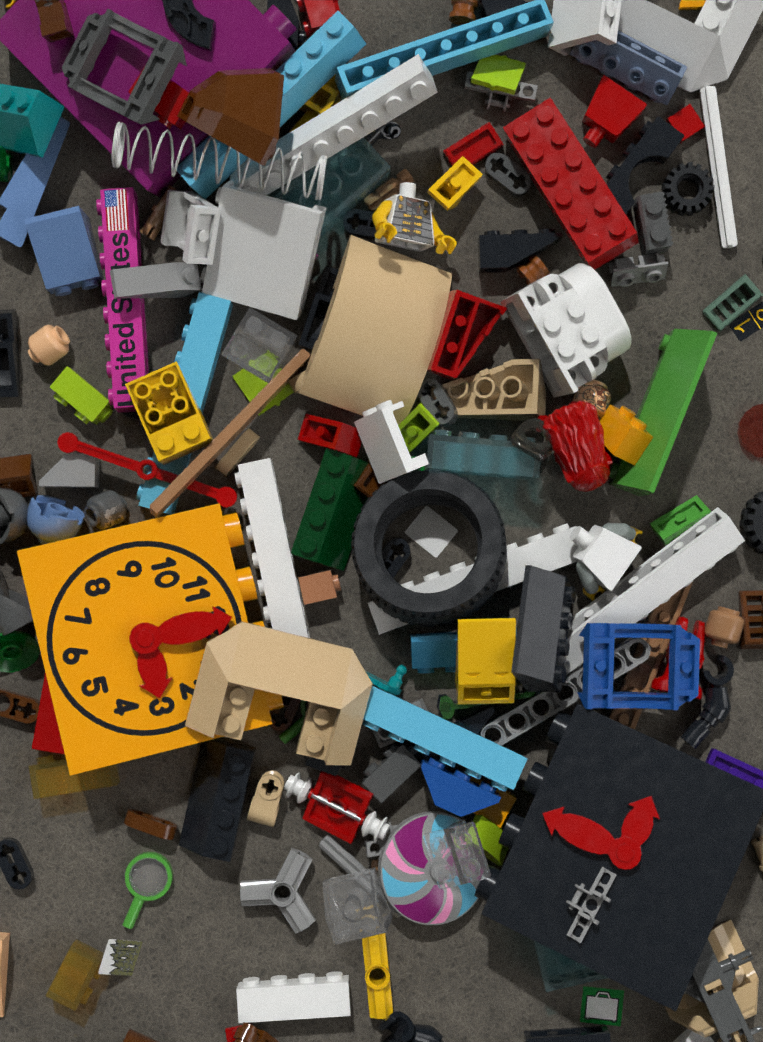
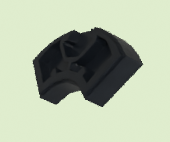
(190, 23)

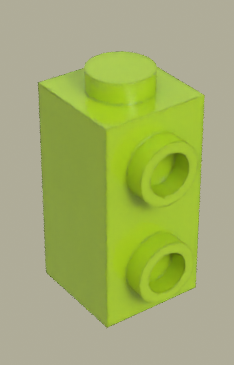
(80, 394)

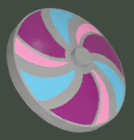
(409, 878)

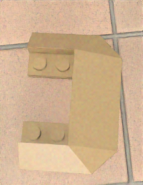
(289, 666)

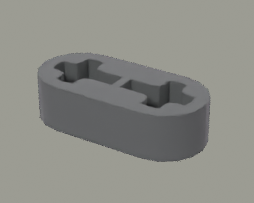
(503, 179)
(442, 399)

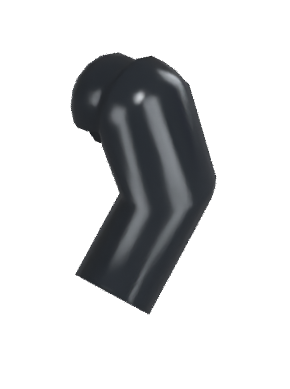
(388, 131)

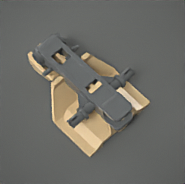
(721, 989)

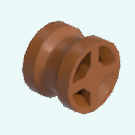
(463, 11)
(532, 270)

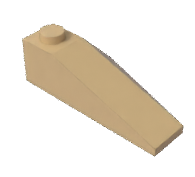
(500, 393)

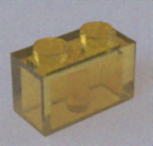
(75, 975)

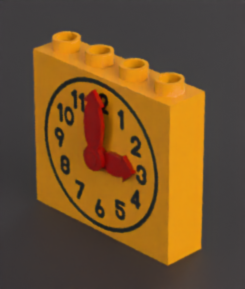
(128, 628)

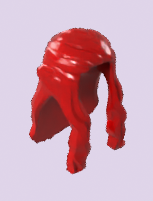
(578, 445)

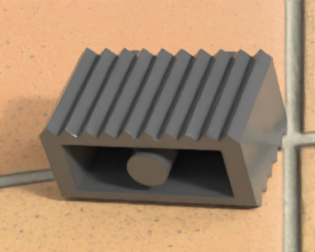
(652, 223)

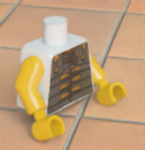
(409, 223)

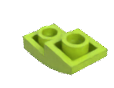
(489, 836)

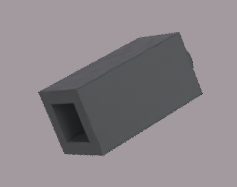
(392, 771)

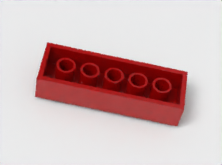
(571, 184)

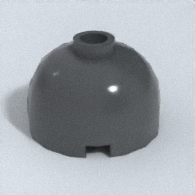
(12, 515)

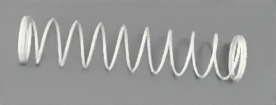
(117, 154)

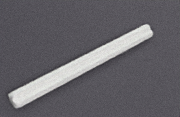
(718, 167)

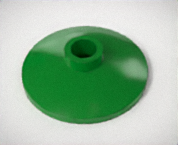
(17, 651)

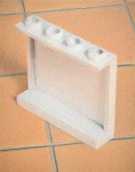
(263, 251)

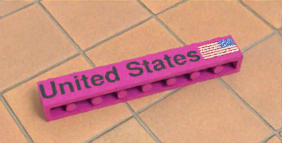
(124, 315)

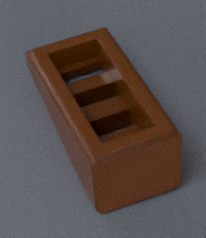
(745, 639)

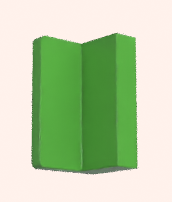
(679, 519)

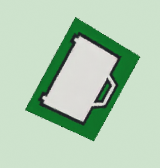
(602, 1006)

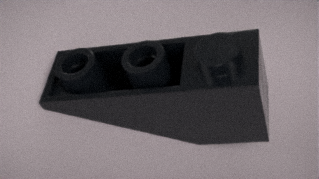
(505, 251)

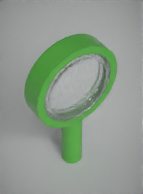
(147, 879)

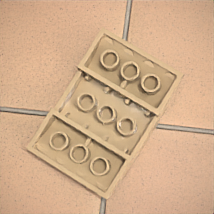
(377, 330)

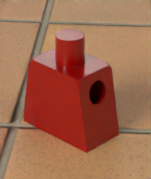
(610, 112)

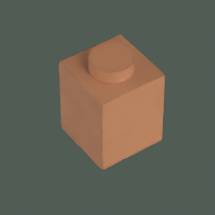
(319, 587)

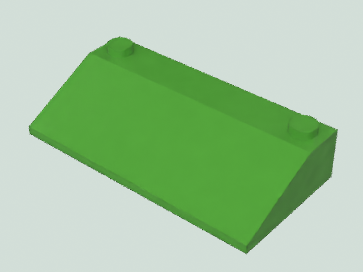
(665, 407)

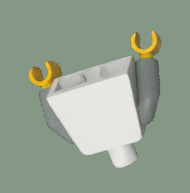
(604, 555)

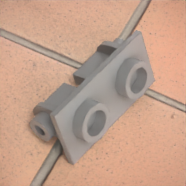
(650, 269)

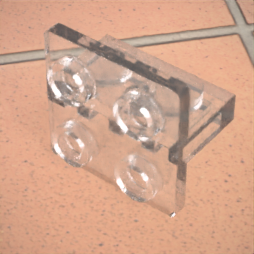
(457, 855)

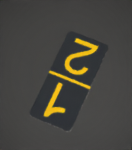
(748, 322)

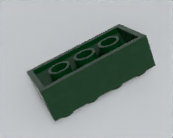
(331, 511)

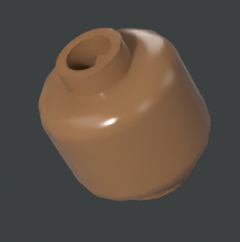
(724, 627)

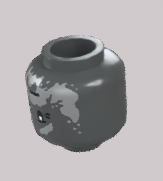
(105, 510)

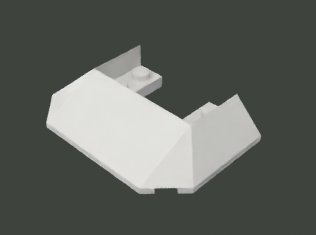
(706, 47)

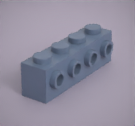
(634, 65)

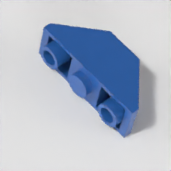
(455, 790)

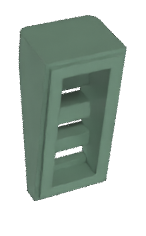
(751, 288)

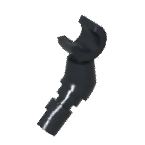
(716, 705)
(406, 1031)

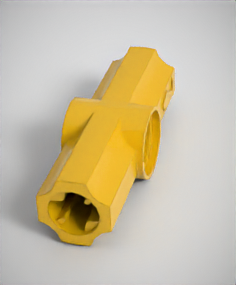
(378, 990)

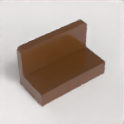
(17, 474)

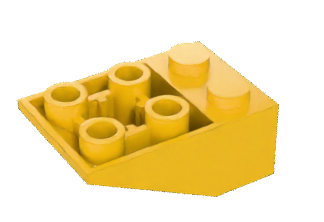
(169, 413)
(485, 661)

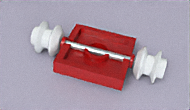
(337, 806)

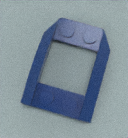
(599, 666)

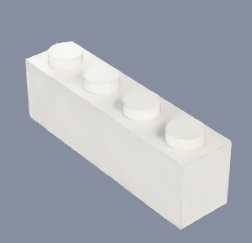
(293, 998)

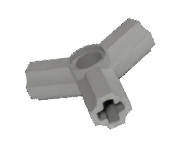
(290, 875)

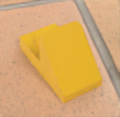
(455, 183)

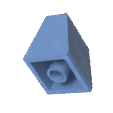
(65, 250)

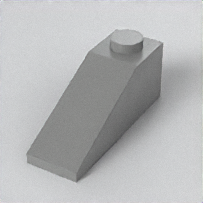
(156, 281)

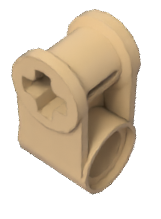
(266, 803)

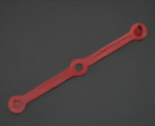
(70, 443)

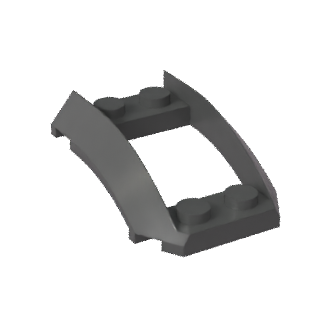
(152, 80)

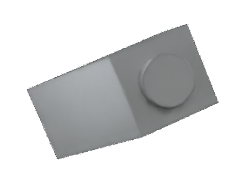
(73, 471)

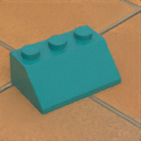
(27, 119)

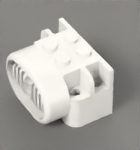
(569, 326)

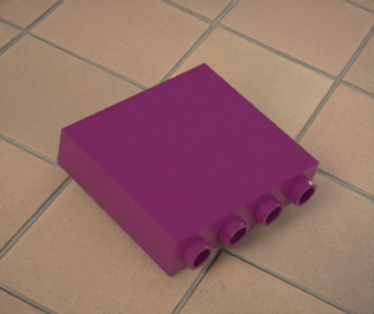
(240, 41)

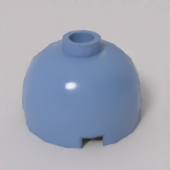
(52, 520)

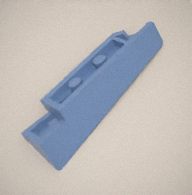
(27, 187)

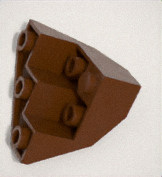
(239, 110)

